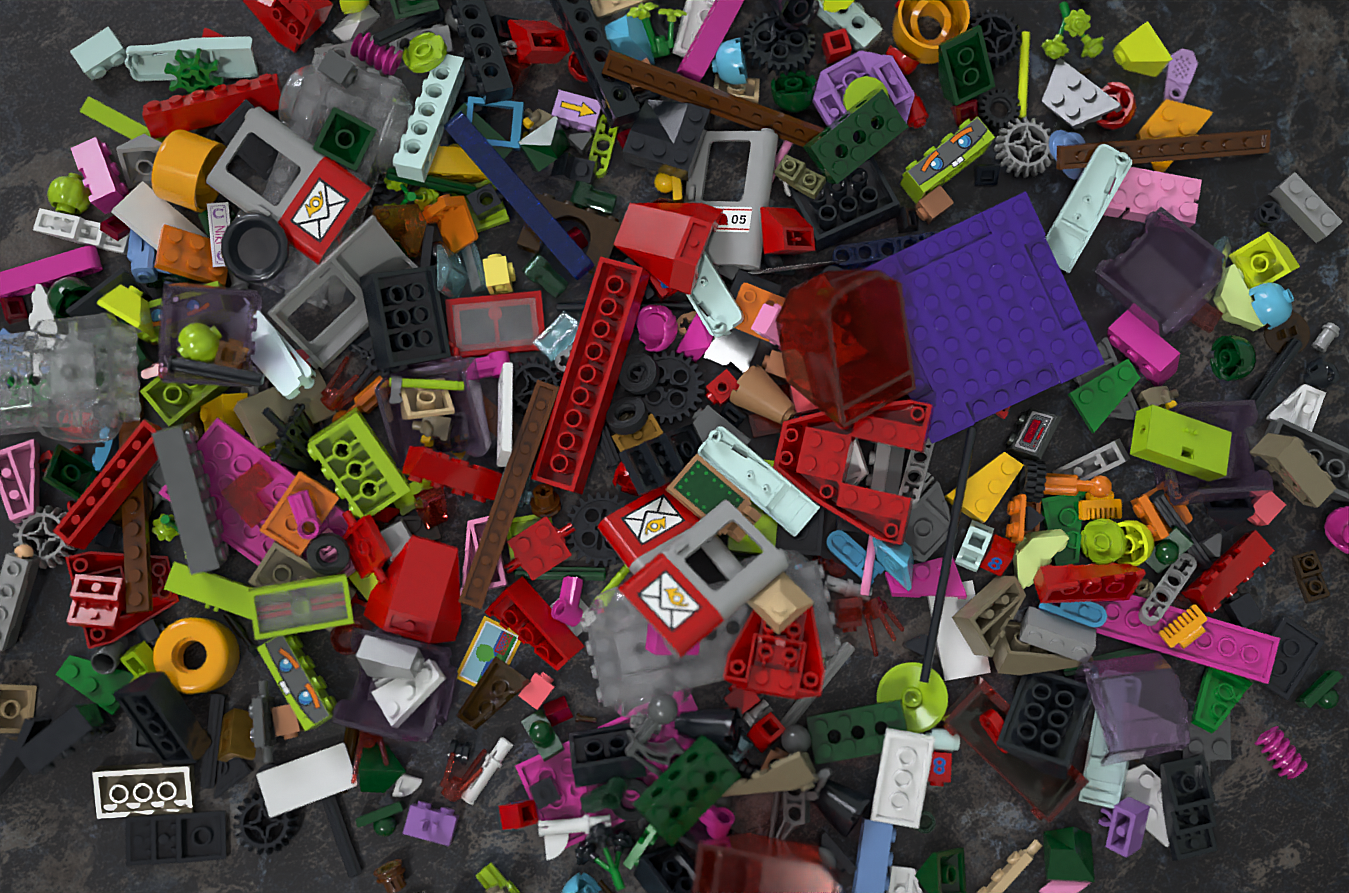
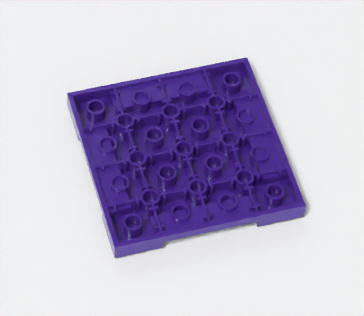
(988, 316)

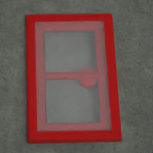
(495, 323)

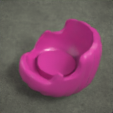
(656, 327)
(1337, 528)

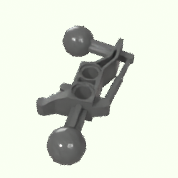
(661, 710)
(794, 740)

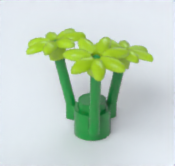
(659, 45)

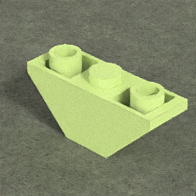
(1234, 300)
(1036, 551)

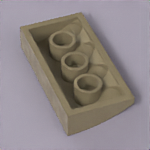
(261, 429)
(284, 566)
(144, 789)

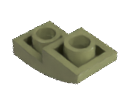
(799, 177)

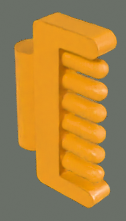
(1105, 507)
(1186, 634)

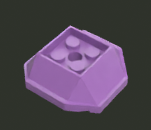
(836, 78)

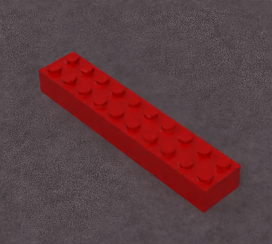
(591, 375)

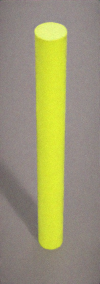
(1023, 74)

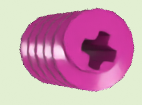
(376, 55)
(1281, 752)

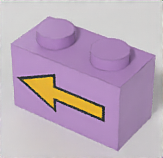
(577, 112)

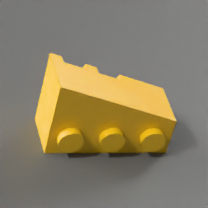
(455, 164)
(223, 408)
(987, 487)

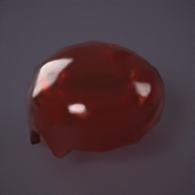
(341, 636)

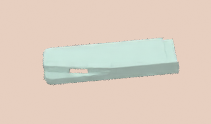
(233, 53)
(1087, 204)
(715, 300)
(276, 362)
(758, 480)
(1106, 782)

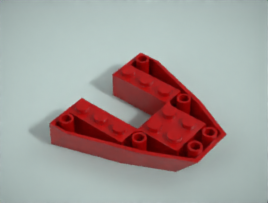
(818, 453)

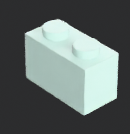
(99, 54)

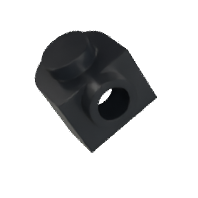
(151, 631)

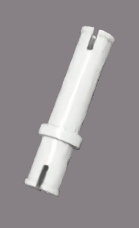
(492, 762)
(571, 825)

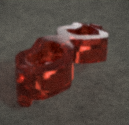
(834, 569)

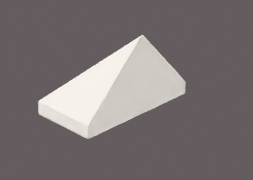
(355, 24)

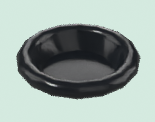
(255, 248)

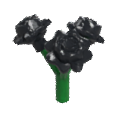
(601, 834)

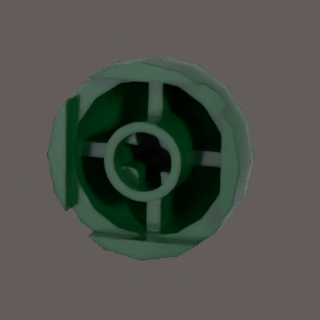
(794, 91)
(66, 293)
(1232, 358)

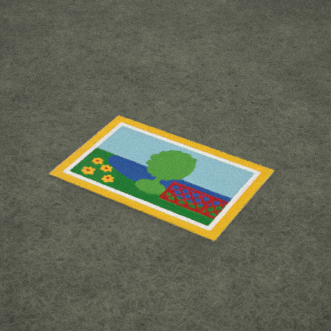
(487, 643)

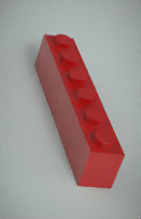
(210, 106)
(110, 488)

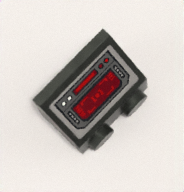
(1032, 434)

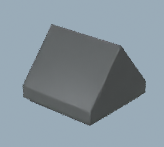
(581, 142)
(1212, 545)

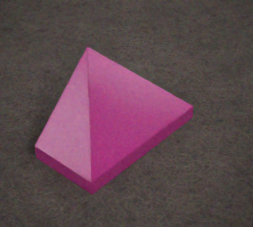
(696, 340)

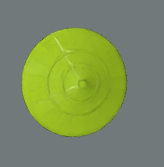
(922, 702)

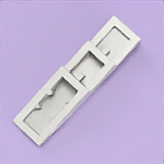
(78, 230)

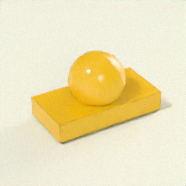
(666, 183)

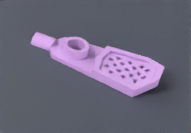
(1177, 83)

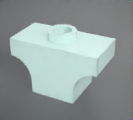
(974, 546)

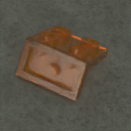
(403, 225)

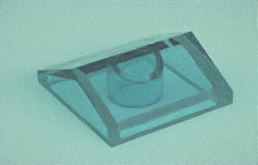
(450, 273)

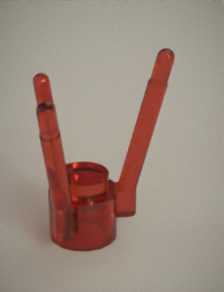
(333, 398)
(876, 609)
(367, 739)
(455, 787)

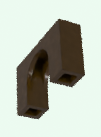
(601, 229)

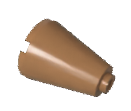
(762, 396)

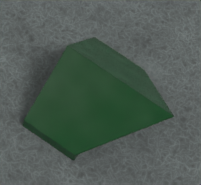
(374, 774)

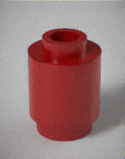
(918, 113)

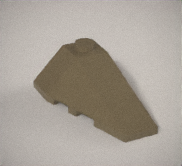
(1023, 658)
(786, 774)

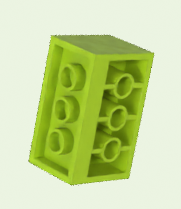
(363, 449)

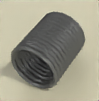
(103, 664)

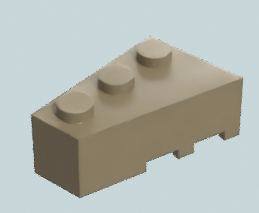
(1296, 467)
(988, 613)

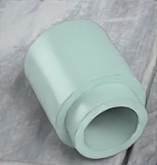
(944, 740)

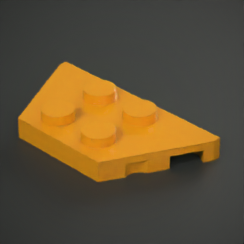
(1173, 120)

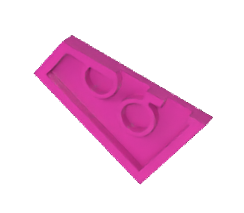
(926, 579)

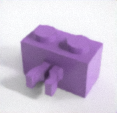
(431, 823)
(1126, 825)

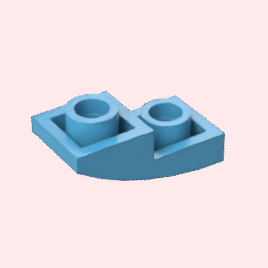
(104, 454)

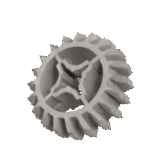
(1007, 149)
(46, 527)

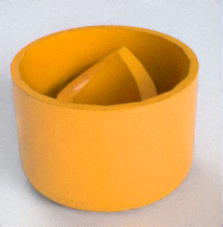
(951, 15)
(183, 168)
(221, 659)

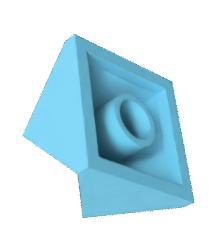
(629, 38)
(896, 560)

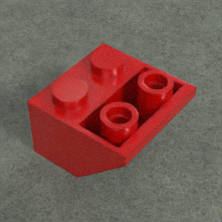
(300, 17)
(538, 41)
(785, 231)

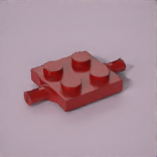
(366, 546)
(539, 548)

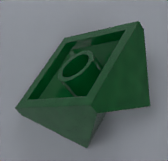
(344, 138)
(544, 144)
(69, 472)
(1068, 855)
(944, 872)

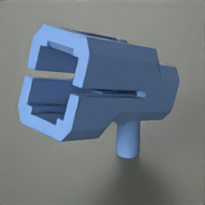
(142, 259)

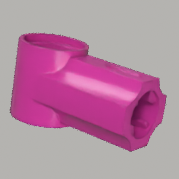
(492, 364)
(304, 511)
(567, 607)
(718, 821)

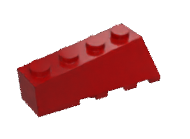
(452, 473)
(1229, 571)
(1087, 582)
(531, 619)

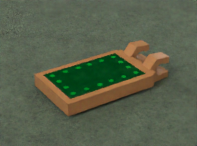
(703, 488)

